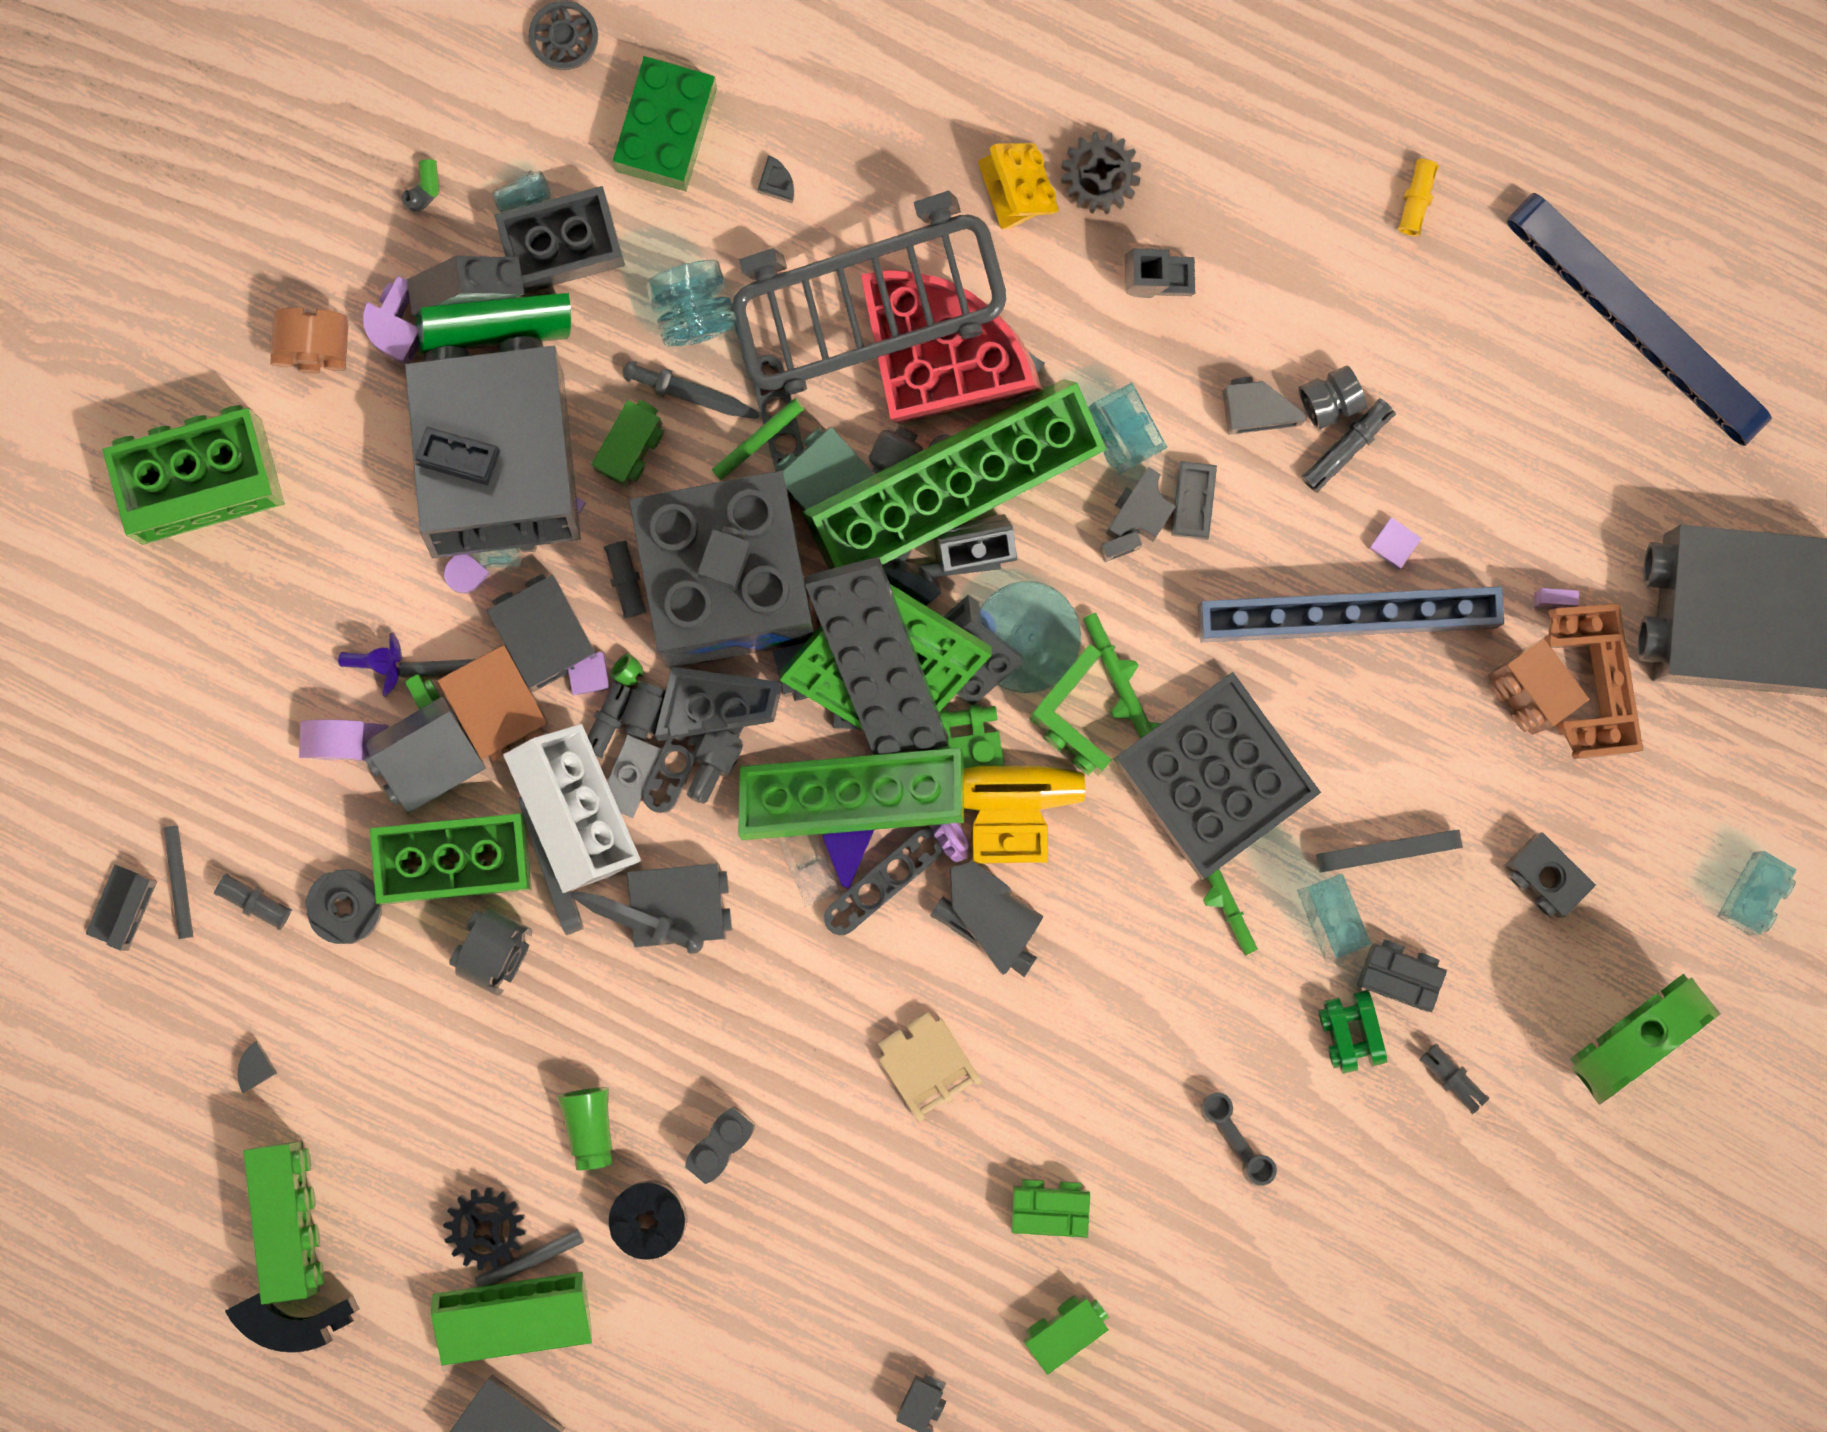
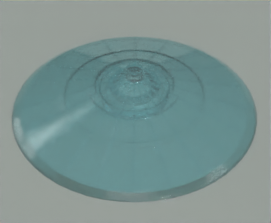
(1038, 626)

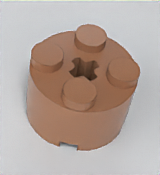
(309, 340)

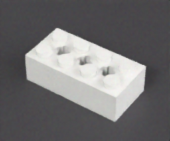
(572, 807)

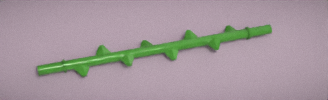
(1130, 708)

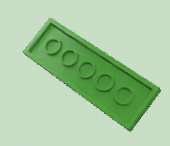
(851, 794)

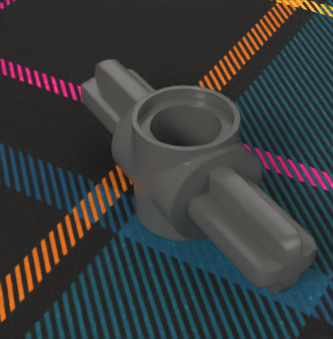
(716, 757)

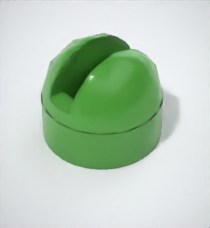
(626, 670)

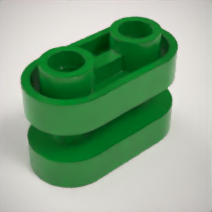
(1344, 1052)

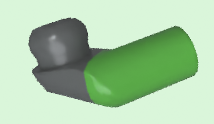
(426, 190)

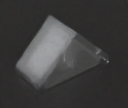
(809, 868)

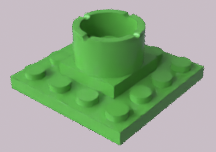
(943, 649)

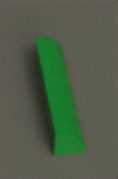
(494, 321)

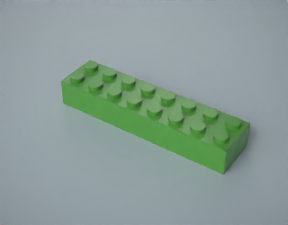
(957, 478)

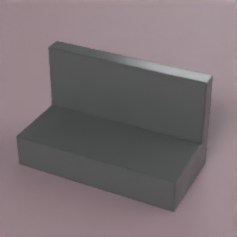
(121, 908)

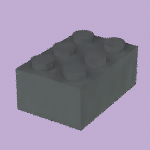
(561, 239)

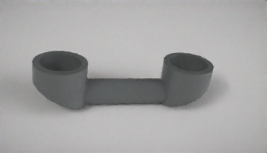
(1256, 1169)

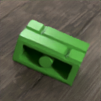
(1050, 1210)

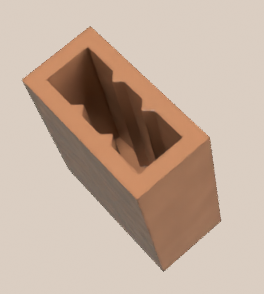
(493, 703)

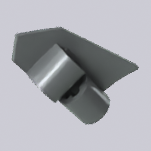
(992, 914)

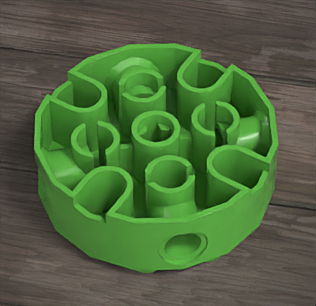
(1643, 1038)

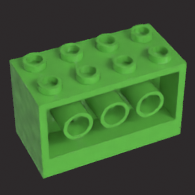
(207, 495)

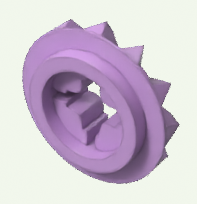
(952, 840)

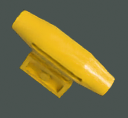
(1009, 807)

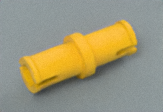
(1418, 197)

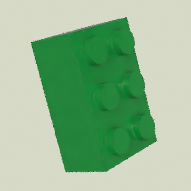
(665, 123)

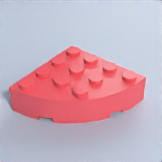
(949, 370)

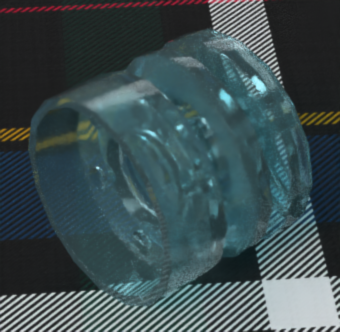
(688, 296)

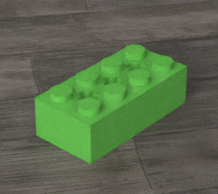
(432, 841)
(283, 1222)

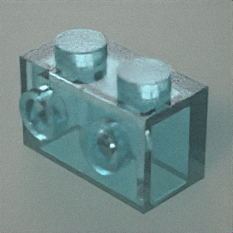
(1126, 429)
(1757, 893)

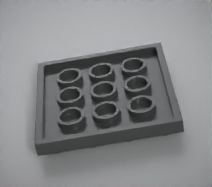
(1217, 776)

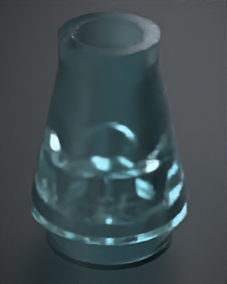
(522, 192)

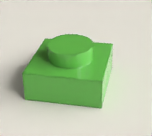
(422, 691)

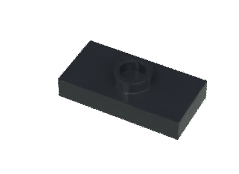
(457, 455)

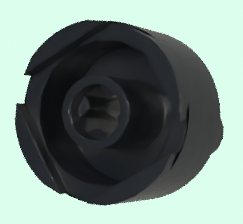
(627, 1227)

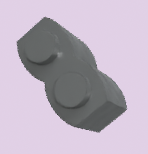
(713, 1153)

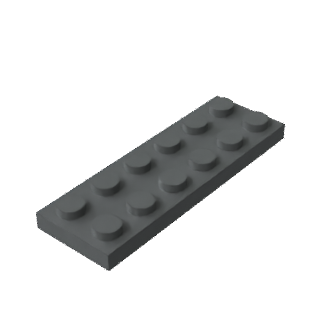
(876, 658)

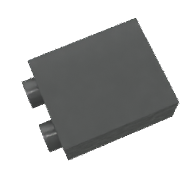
(511, 403)
(1738, 610)

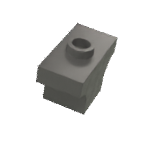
(1142, 509)

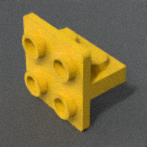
(1017, 183)

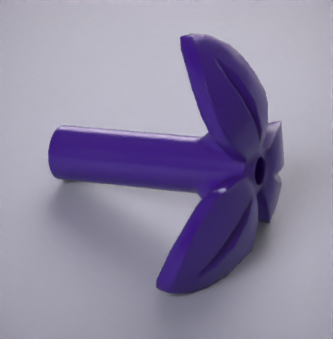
(380, 660)

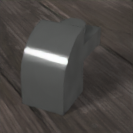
(1156, 273)

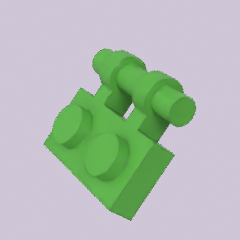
(981, 747)

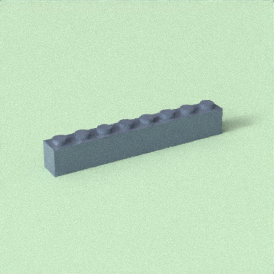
(1351, 614)

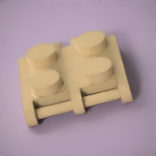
(926, 1064)

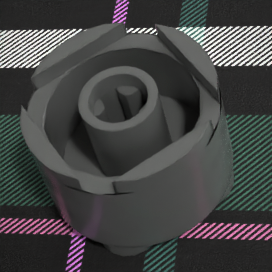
(491, 950)

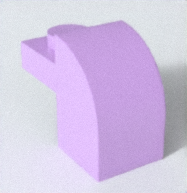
(385, 327)
(336, 739)

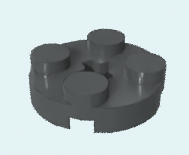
(322, 911)

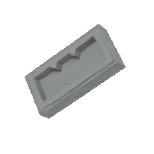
(632, 774)

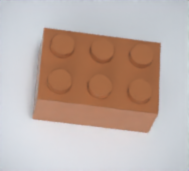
(1537, 688)

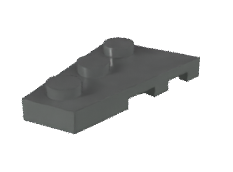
(714, 702)

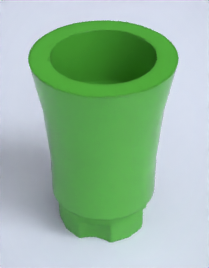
(588, 1126)

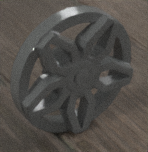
(563, 35)

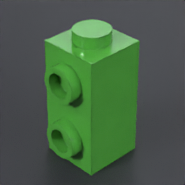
(628, 442)
(1067, 1333)

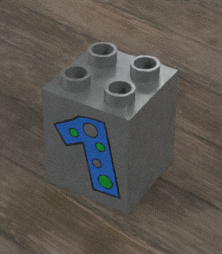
(704, 620)

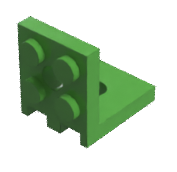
(1060, 733)

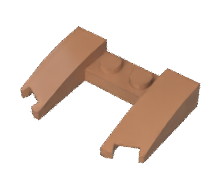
(1603, 632)

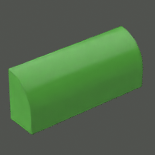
(511, 1318)

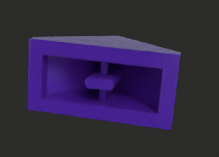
(847, 852)

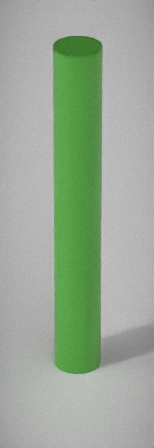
(758, 438)

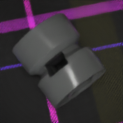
(1332, 397)

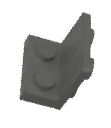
(1001, 662)

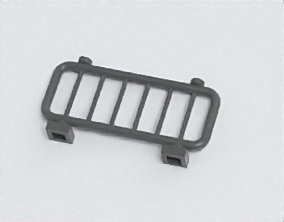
(766, 264)

